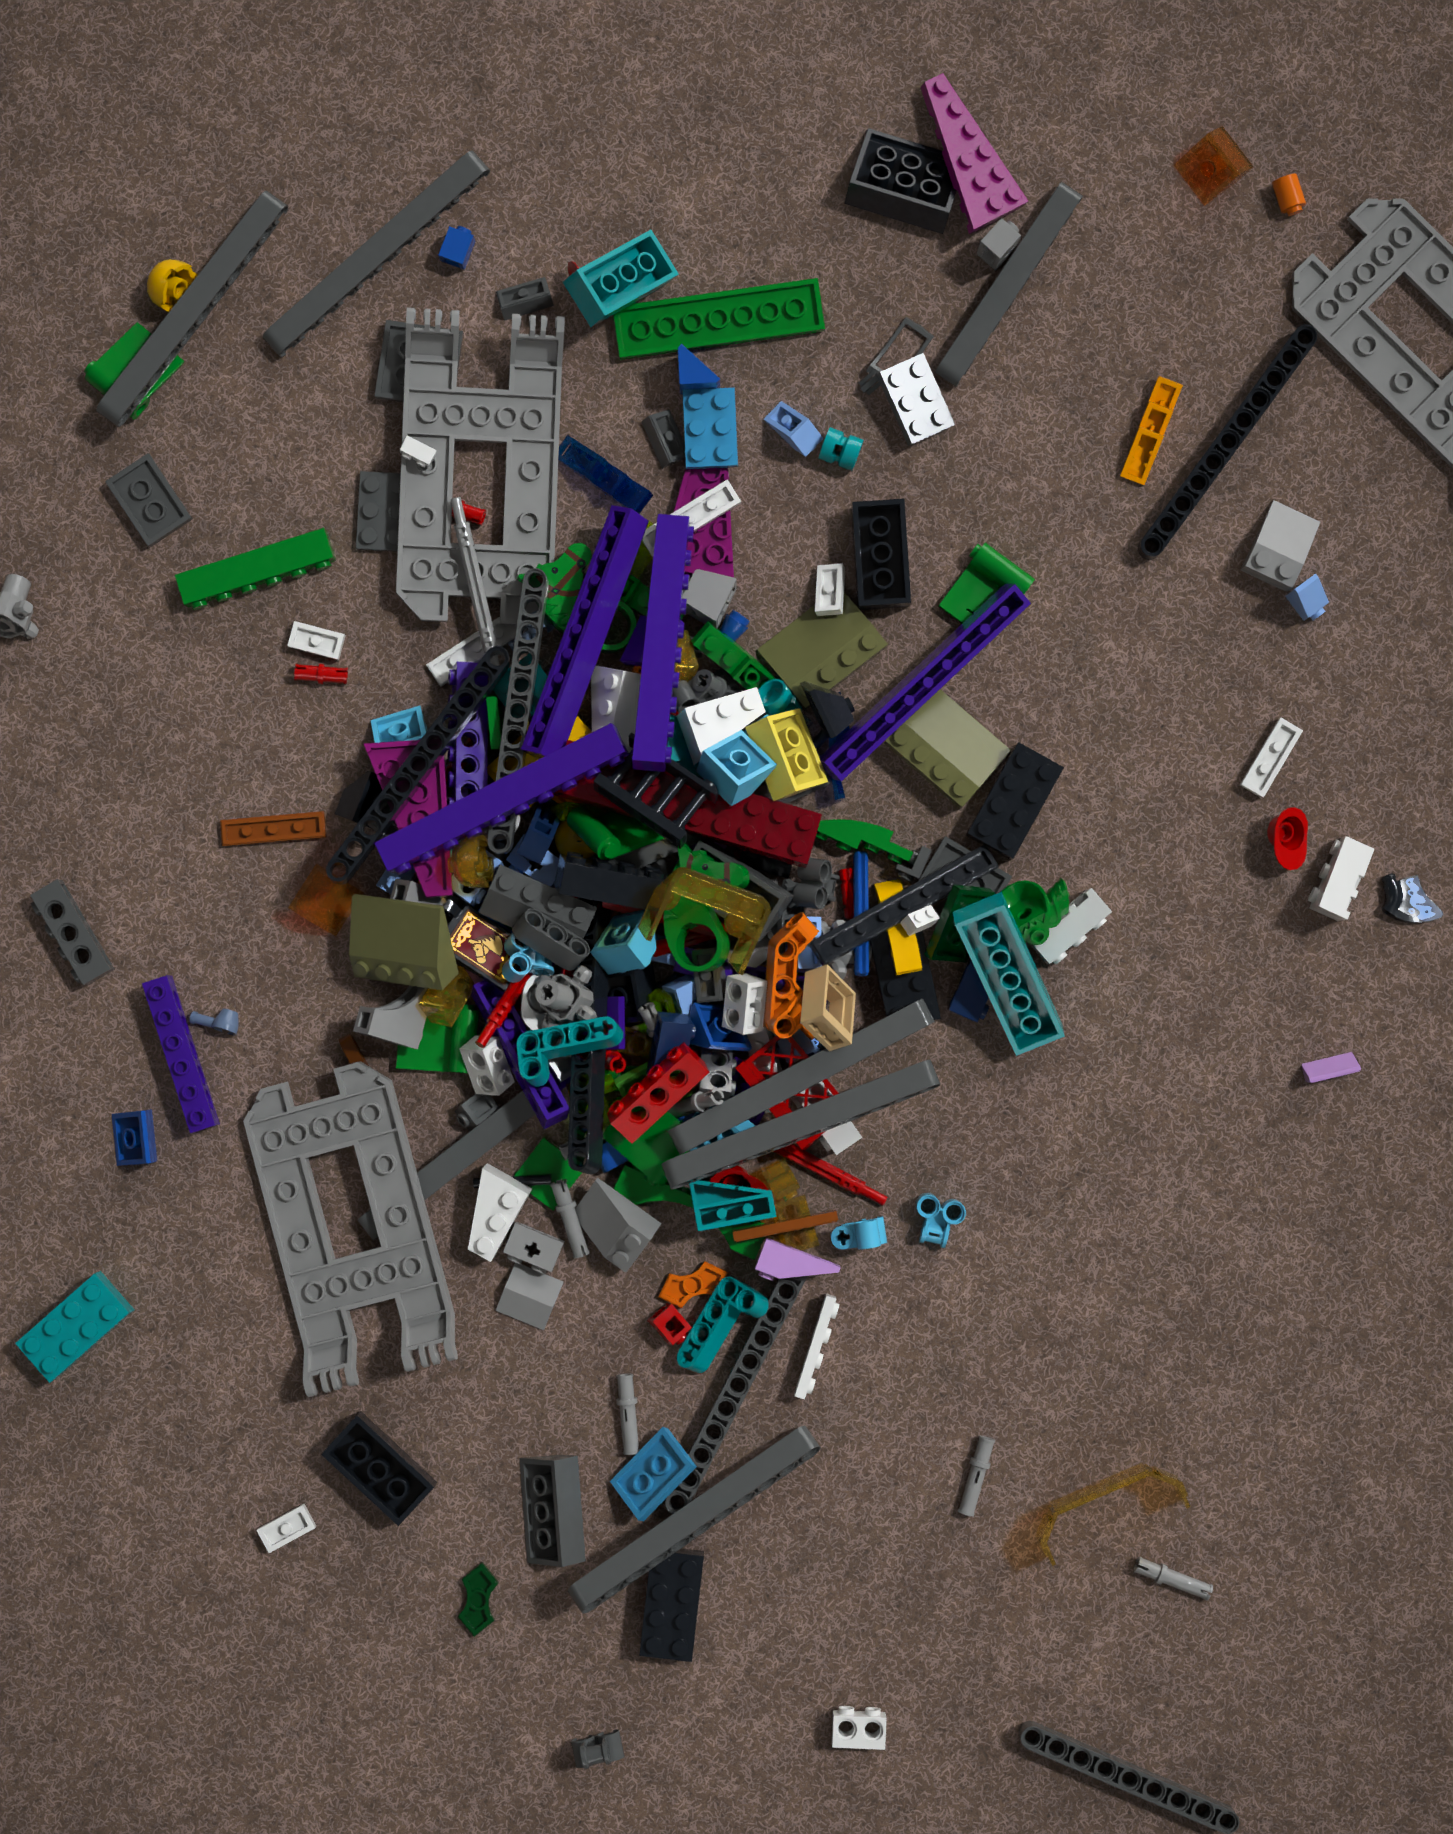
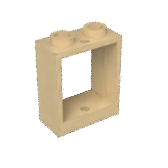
(834, 1027)

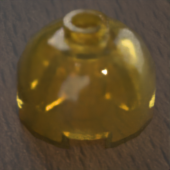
(471, 863)

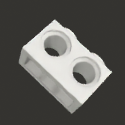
(744, 1003)
(487, 1066)
(858, 1736)

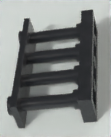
(653, 816)

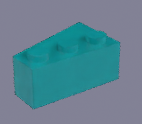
(727, 1205)

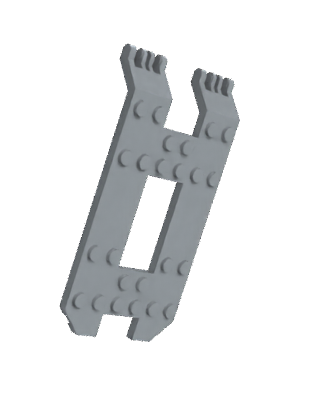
(1338, 304)
(442, 413)
(328, 1287)

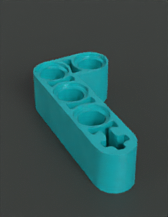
(569, 1045)
(697, 1351)

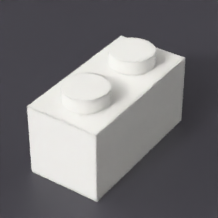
(417, 451)
(919, 920)

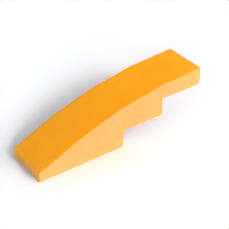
(1151, 430)

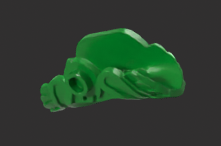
(1036, 909)

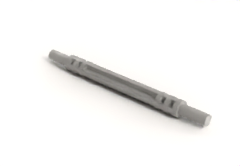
(474, 579)

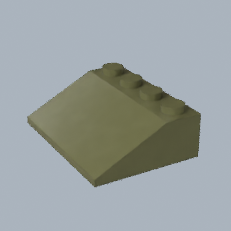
(822, 649)
(948, 748)
(401, 942)

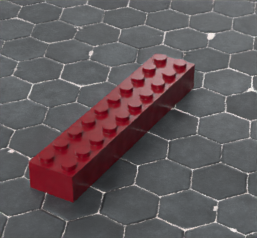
(750, 825)

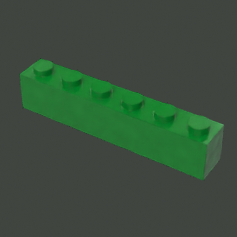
(255, 568)

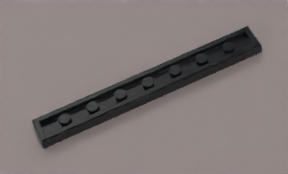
(896, 908)

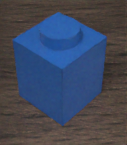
(457, 247)

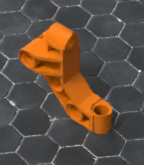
(784, 1006)

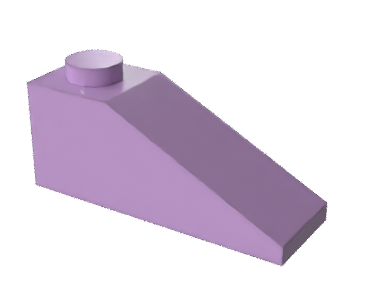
(786, 1262)

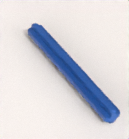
(861, 904)

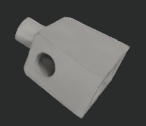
(709, 596)

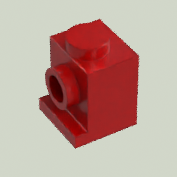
(670, 1313)

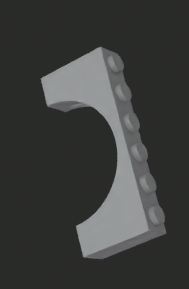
(402, 1019)

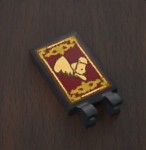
(479, 943)

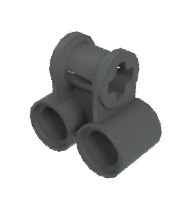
(699, 690)
(816, 884)
(597, 1749)

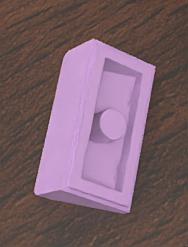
(1330, 1067)

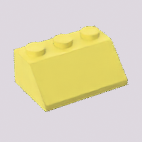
(790, 746)

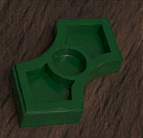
(477, 1612)

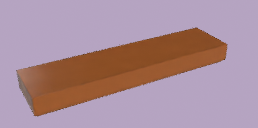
(273, 828)
(785, 1225)

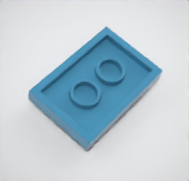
(710, 428)
(653, 1474)

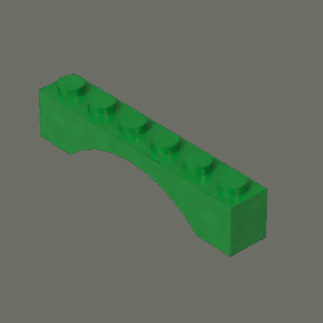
(637, 1190)

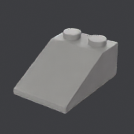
(1281, 546)
(615, 1224)

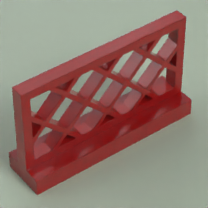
(754, 1076)

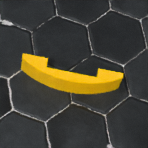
(903, 947)

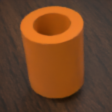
(1289, 194)

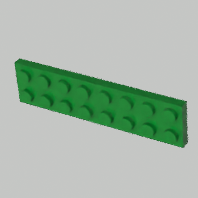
(719, 318)

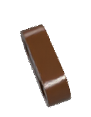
(351, 1049)

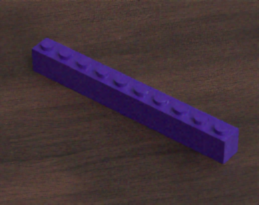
(585, 632)
(661, 643)
(923, 681)
(502, 798)

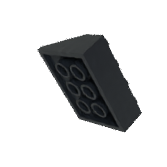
(902, 181)

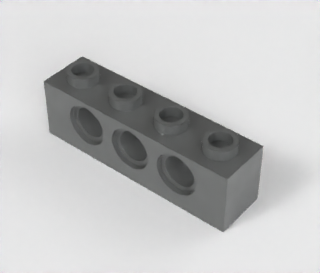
(43, 904)

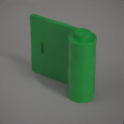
(112, 363)
(982, 579)
(610, 833)
(441, 1045)
(649, 1149)

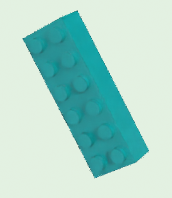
(1008, 973)

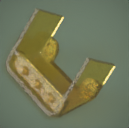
(744, 909)

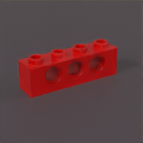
(654, 1106)

